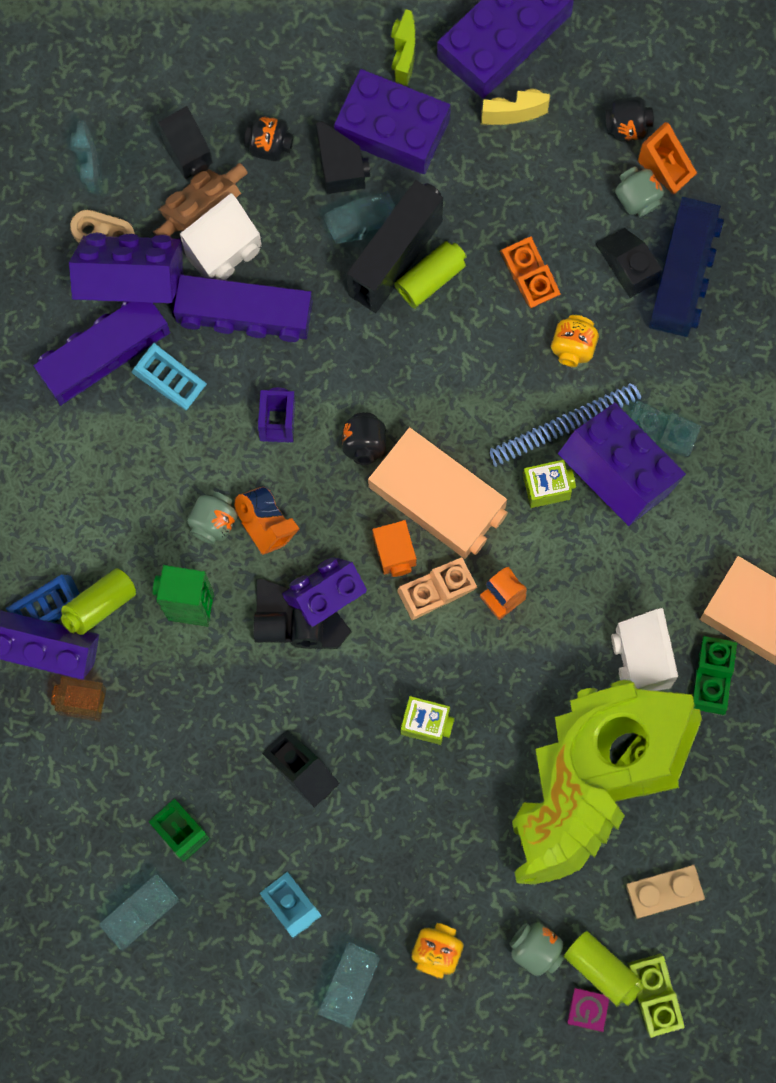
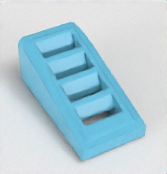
(162, 387)

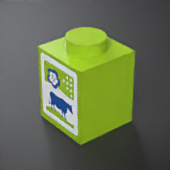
(548, 483)
(427, 721)

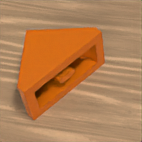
(666, 159)

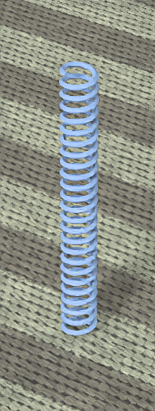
(562, 420)

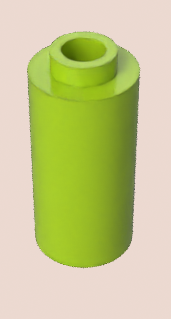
(431, 273)
(97, 602)
(603, 970)

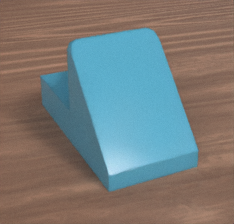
(290, 904)

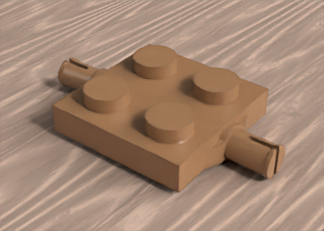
(198, 198)

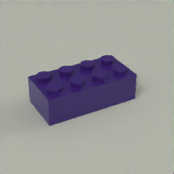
(498, 39)

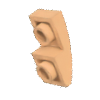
(437, 588)

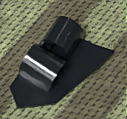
(282, 623)

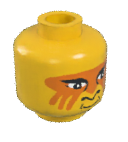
(575, 340)
(437, 951)

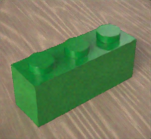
(184, 595)

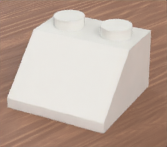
(221, 240)
(645, 651)

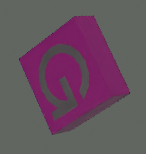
(588, 1010)

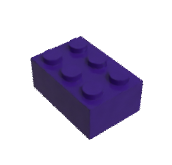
(393, 121)
(126, 268)
(621, 463)

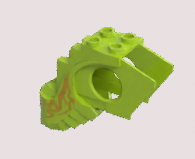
(584, 783)

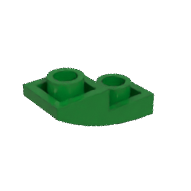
(714, 675)

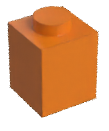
(394, 548)

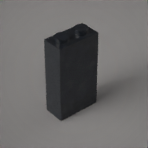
(395, 245)

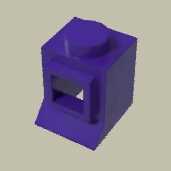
(276, 400)

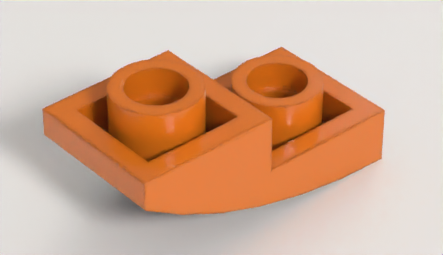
(530, 273)

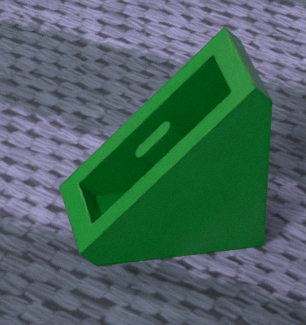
(179, 830)

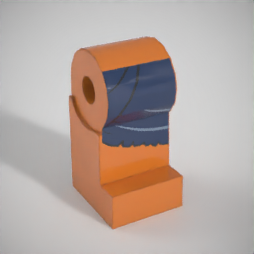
(264, 520)
(503, 593)

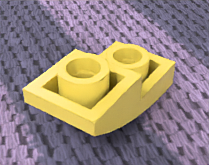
(528, 106)

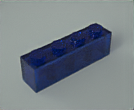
(685, 267)

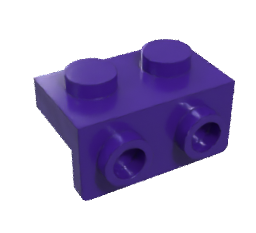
(325, 590)

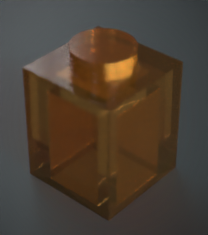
(79, 698)

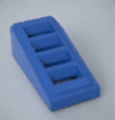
(62, 582)

